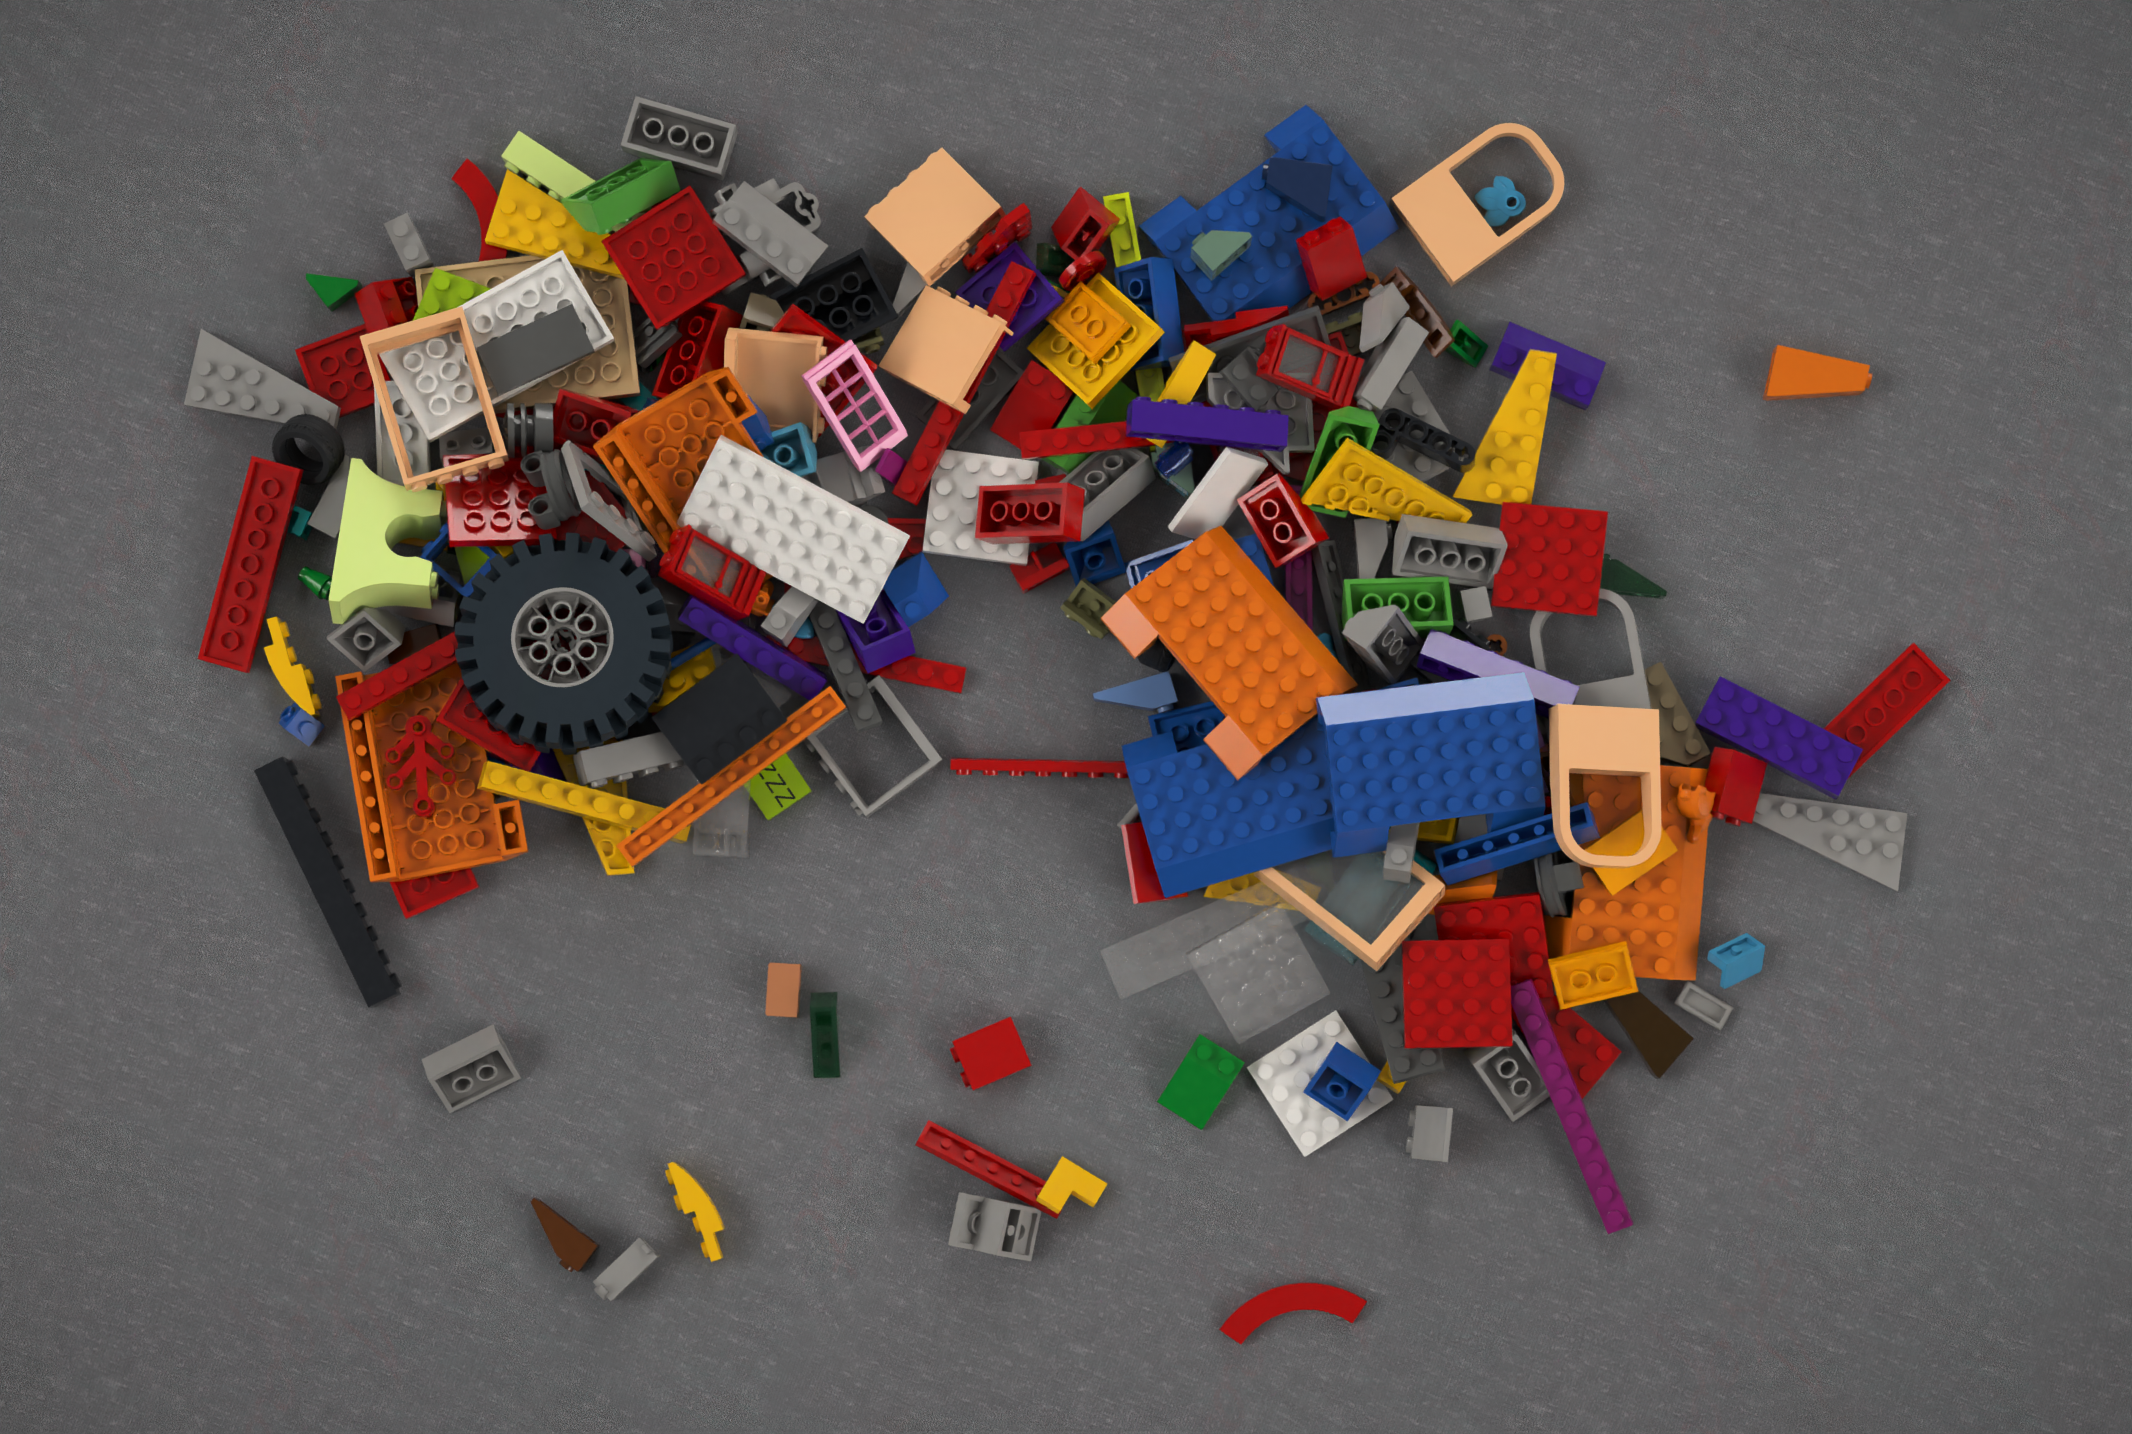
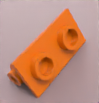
(763, 603)

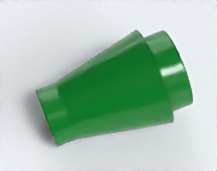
(316, 581)

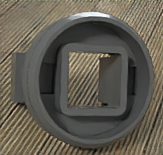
(561, 500)
(1556, 881)

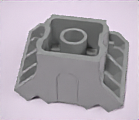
(843, 479)

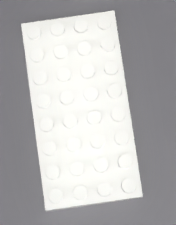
(436, 371)
(793, 529)

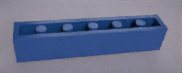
(1511, 845)

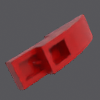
(1216, 330)

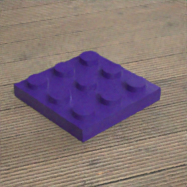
(1036, 305)

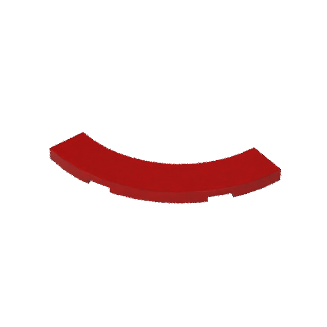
(484, 200)
(1287, 1299)

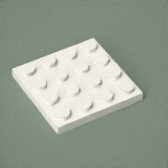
(954, 505)
(1288, 1070)

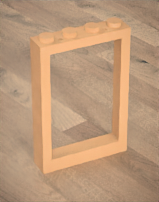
(416, 332)

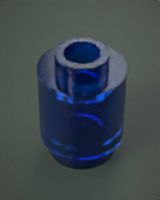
(1174, 459)

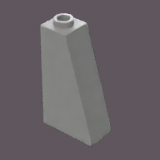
(1388, 364)

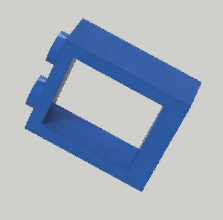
(432, 551)

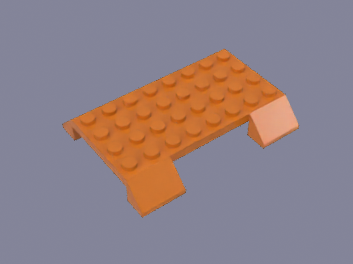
(667, 445)
(1235, 644)
(466, 822)
(1659, 909)

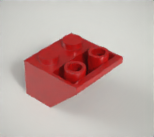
(1083, 225)
(387, 303)

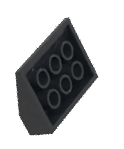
(842, 297)
(719, 718)

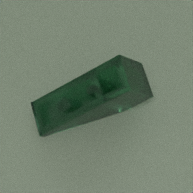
(1626, 581)
(825, 1034)

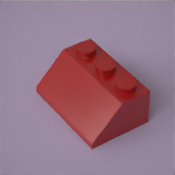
(1141, 868)

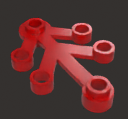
(420, 761)

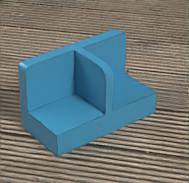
(1738, 959)

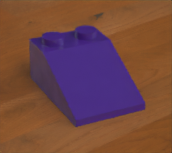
(881, 637)

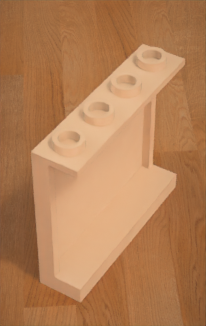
(935, 216)
(943, 346)
(771, 373)

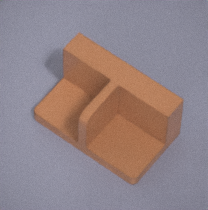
(783, 990)

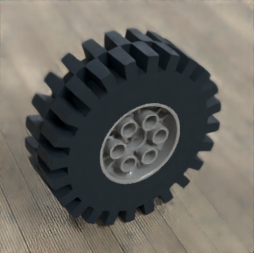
(565, 708)

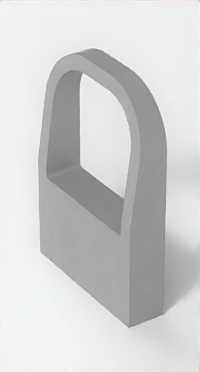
(1617, 692)

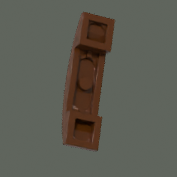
(1422, 312)

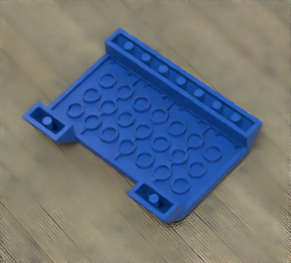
(1271, 268)
(1431, 757)
(1218, 828)

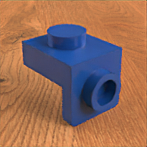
(300, 724)

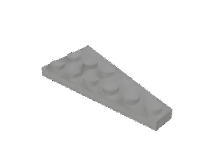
(241, 386)
(1849, 835)

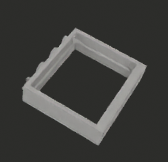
(844, 784)

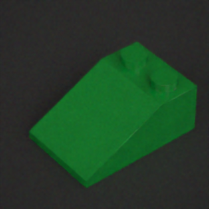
(1200, 1082)

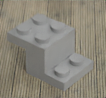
(994, 1227)

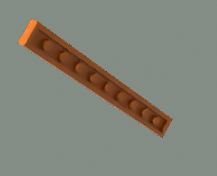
(732, 777)

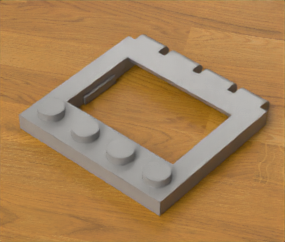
(630, 530)

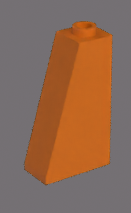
(1813, 375)

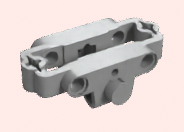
(752, 265)

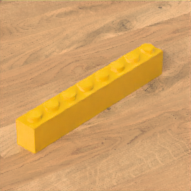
(569, 798)

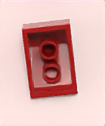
(1033, 404)
(586, 419)
(1281, 520)

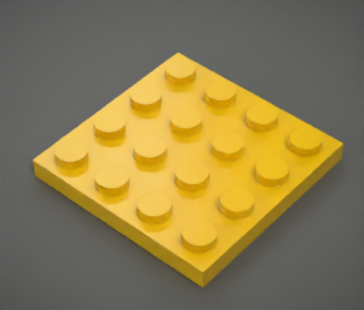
(1077, 371)

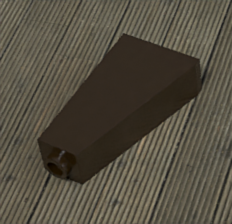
(1650, 1031)

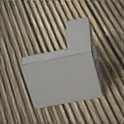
(1475, 605)

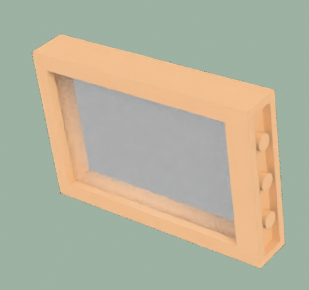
(1354, 901)

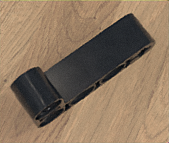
(1425, 444)

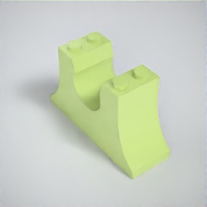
(372, 523)

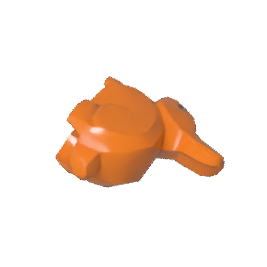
(1695, 805)

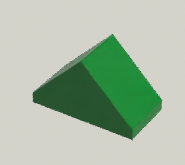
(333, 290)
(1467, 345)

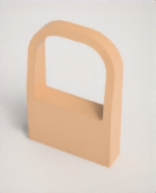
(1448, 221)
(1604, 743)

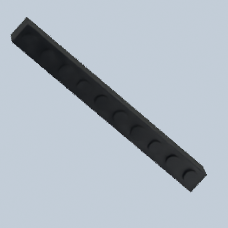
(327, 881)

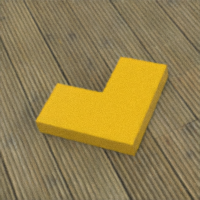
(1070, 1179)

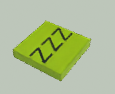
(778, 787)

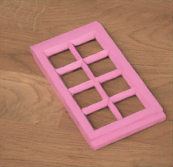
(828, 365)

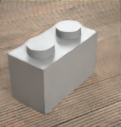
(408, 243)

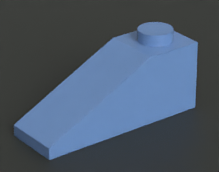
(1145, 694)

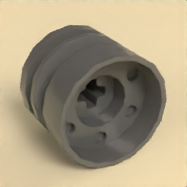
(528, 430)

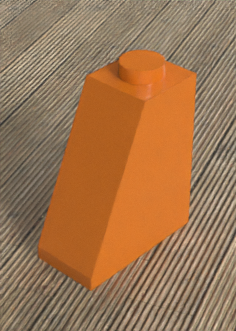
(1473, 888)

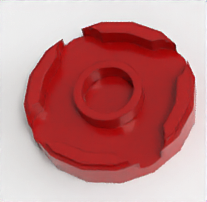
(1082, 269)

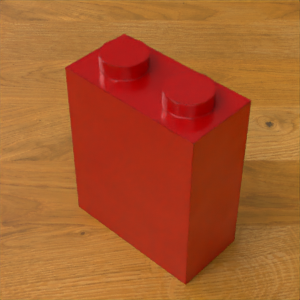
(1331, 258)
(1736, 785)
(990, 1054)

